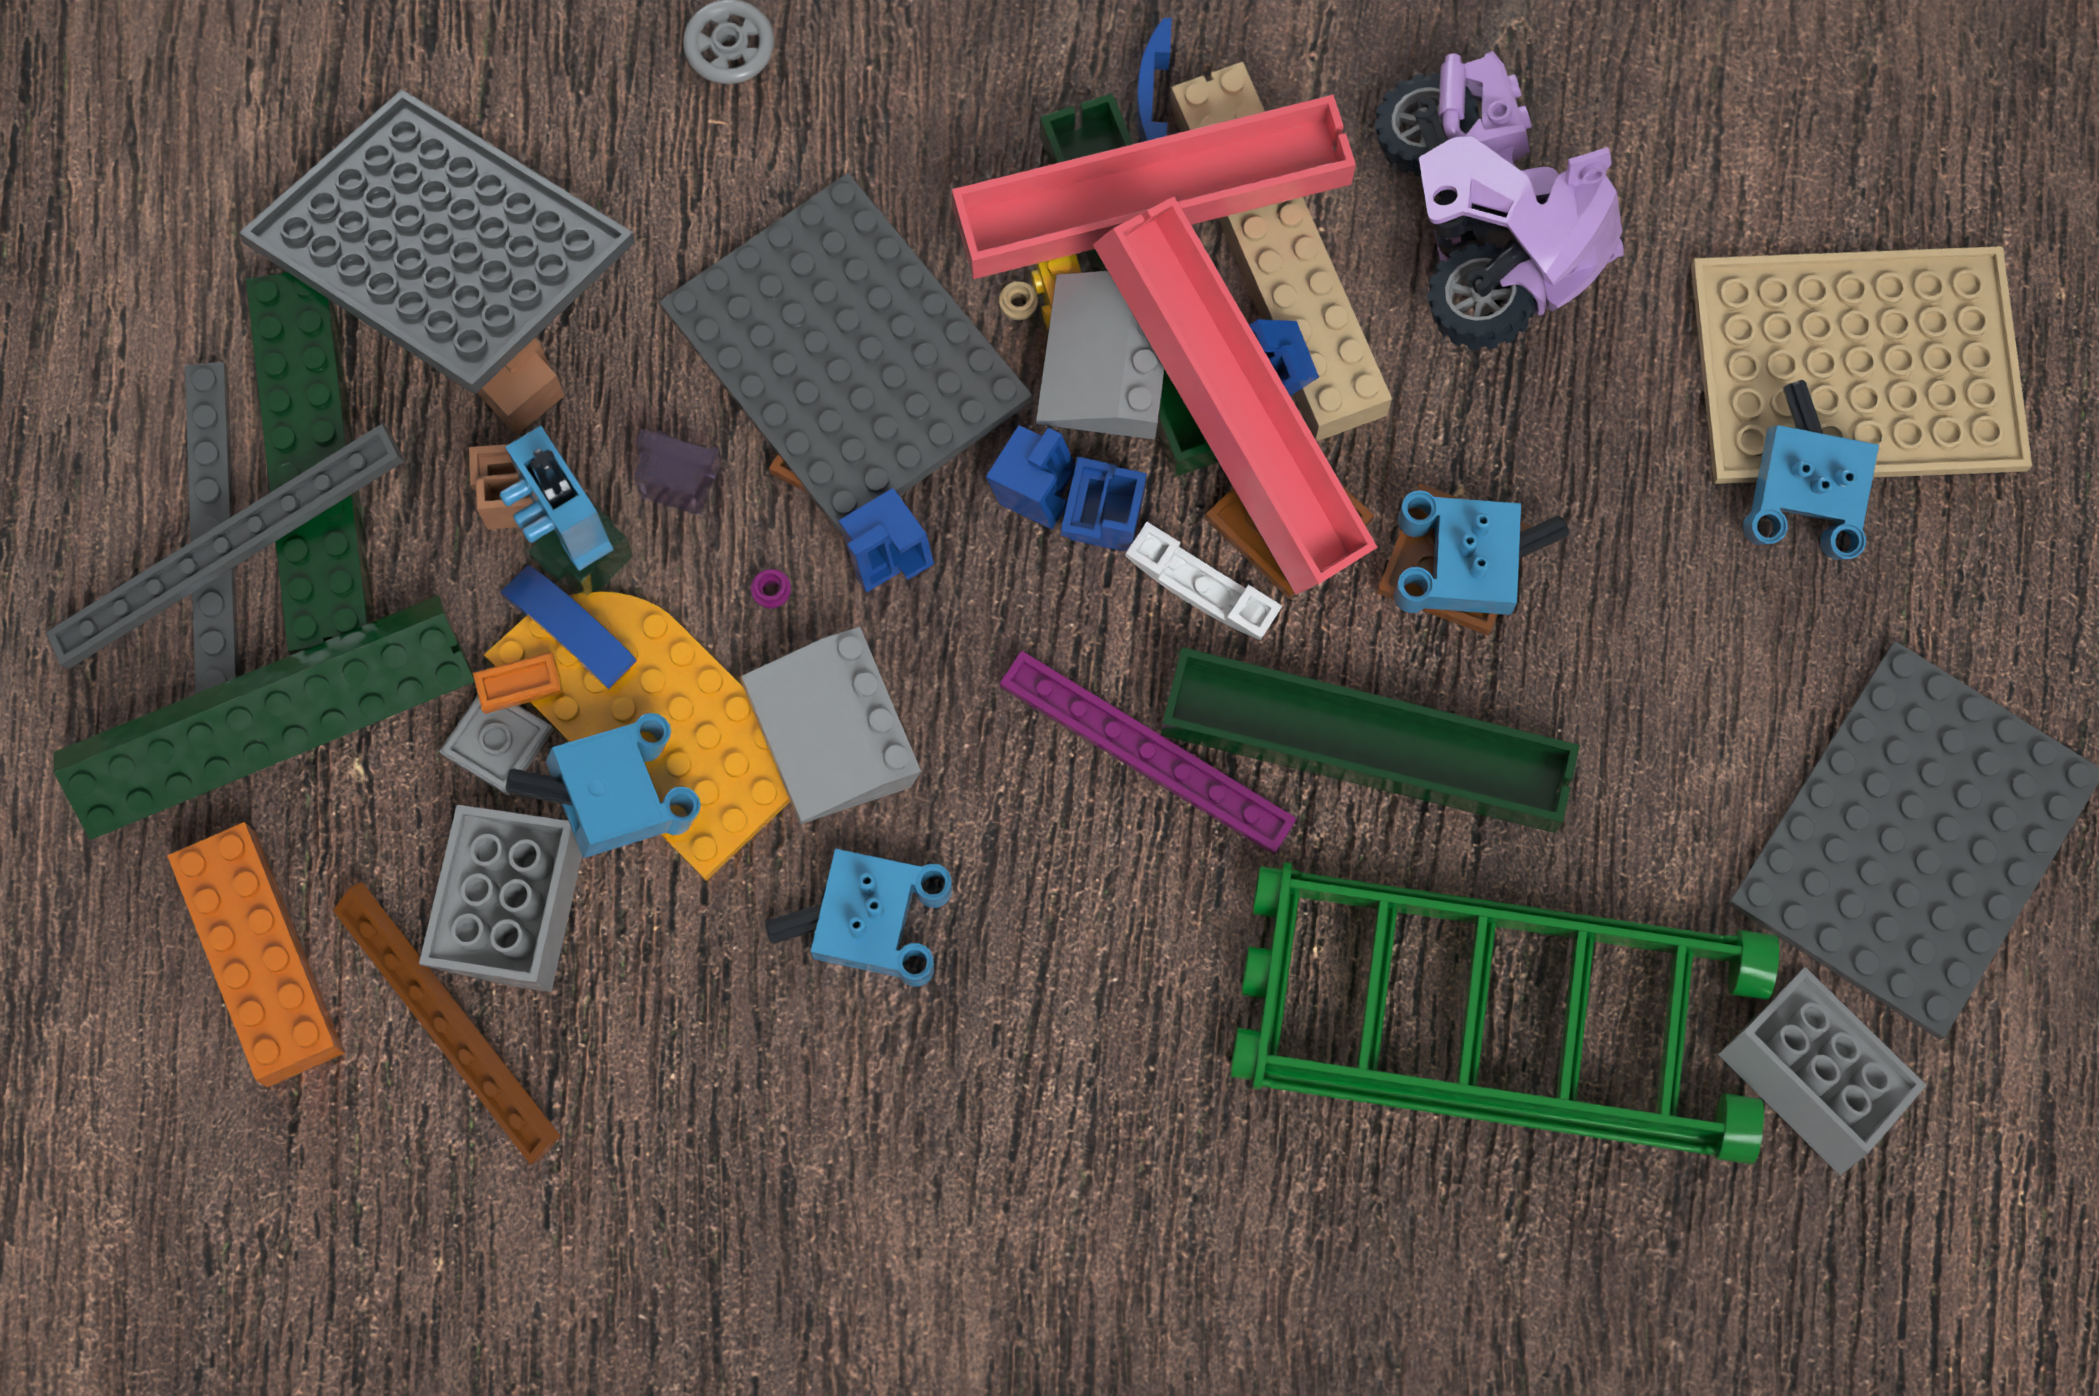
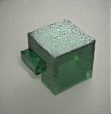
(553, 558)

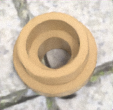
(1018, 290)

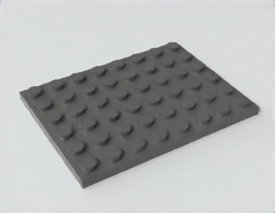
(437, 240)
(845, 351)
(1917, 840)

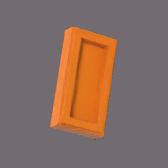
(517, 683)

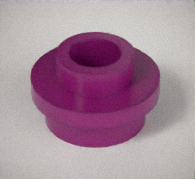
(766, 578)

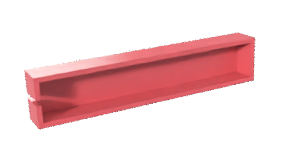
(1207, 169)
(1234, 395)

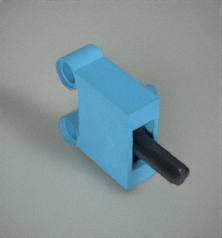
(556, 498)

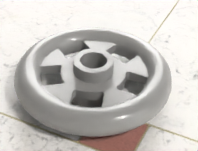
(719, 14)

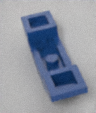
(1155, 57)
(569, 625)

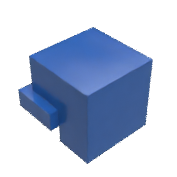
(1287, 352)
(1033, 475)
(1104, 504)
(885, 539)

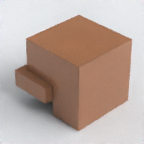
(523, 388)
(489, 475)

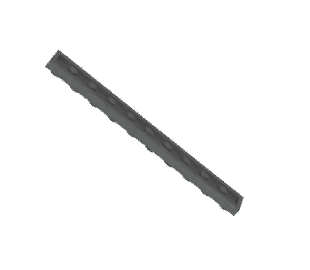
(210, 505)
(225, 546)

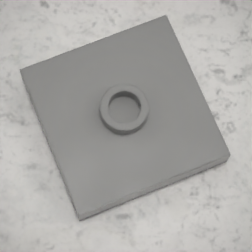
(496, 742)

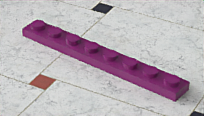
(1148, 752)

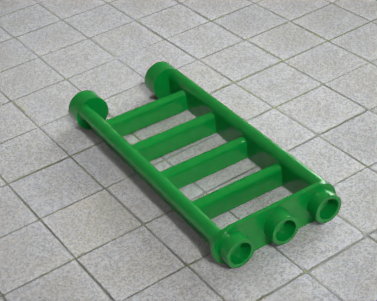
(1751, 973)

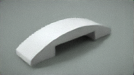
(1201, 584)

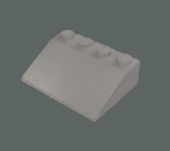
(1098, 362)
(831, 726)
(503, 898)
(1823, 1071)

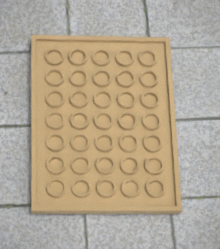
(1891, 349)

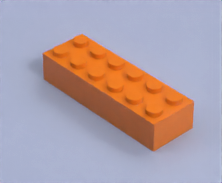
(255, 955)

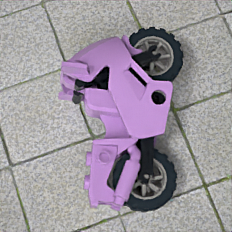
(1506, 230)

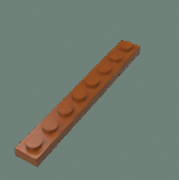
(446, 1023)

